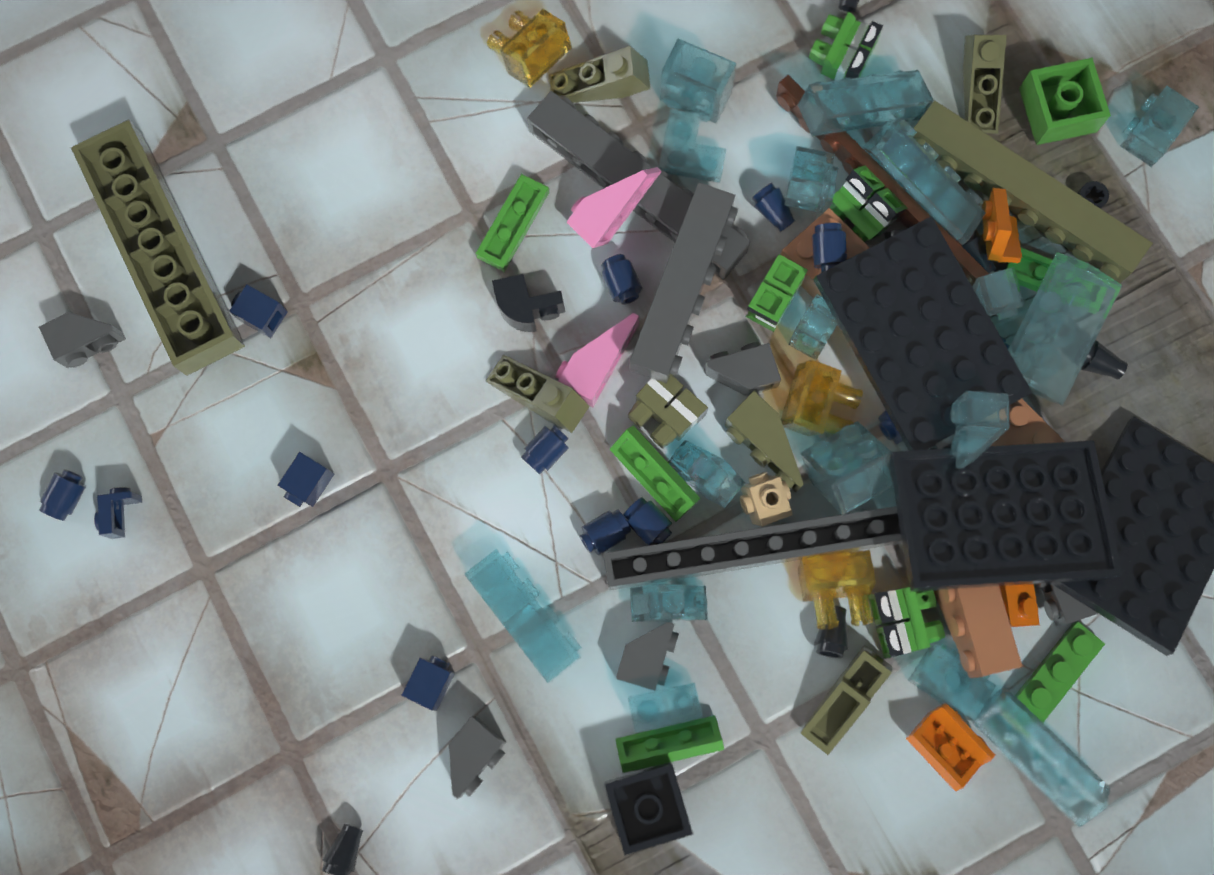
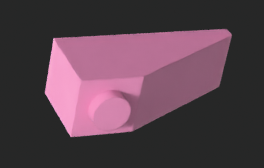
(603, 212)
(595, 362)

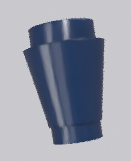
(772, 206)

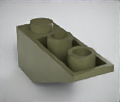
(604, 77)
(983, 80)
(539, 393)
(763, 433)

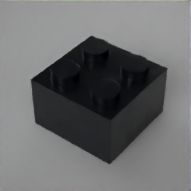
(648, 808)

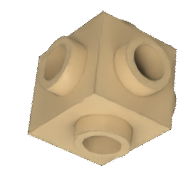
(765, 499)

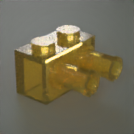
(534, 47)
(811, 400)
(838, 576)

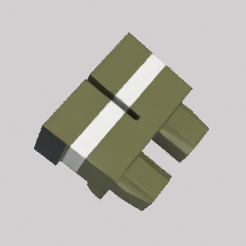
(675, 421)

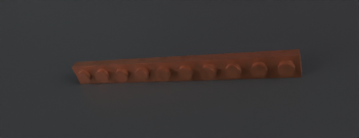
(854, 156)

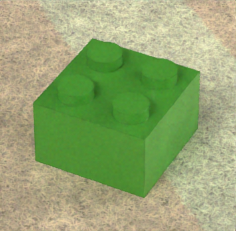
(1064, 101)

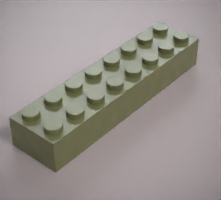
(157, 248)

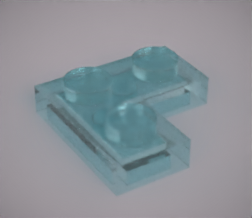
(683, 156)

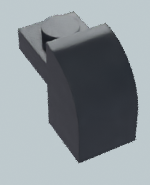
(521, 310)

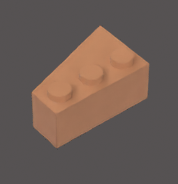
(979, 629)

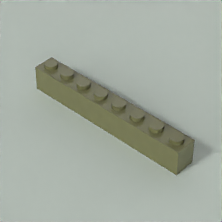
(1032, 194)

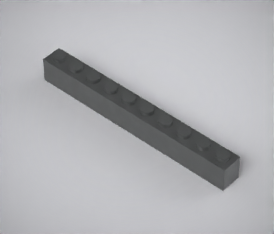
(752, 548)

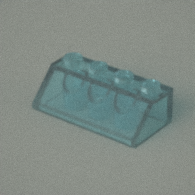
(926, 180)
(1062, 326)

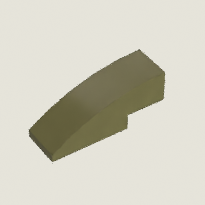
(846, 699)

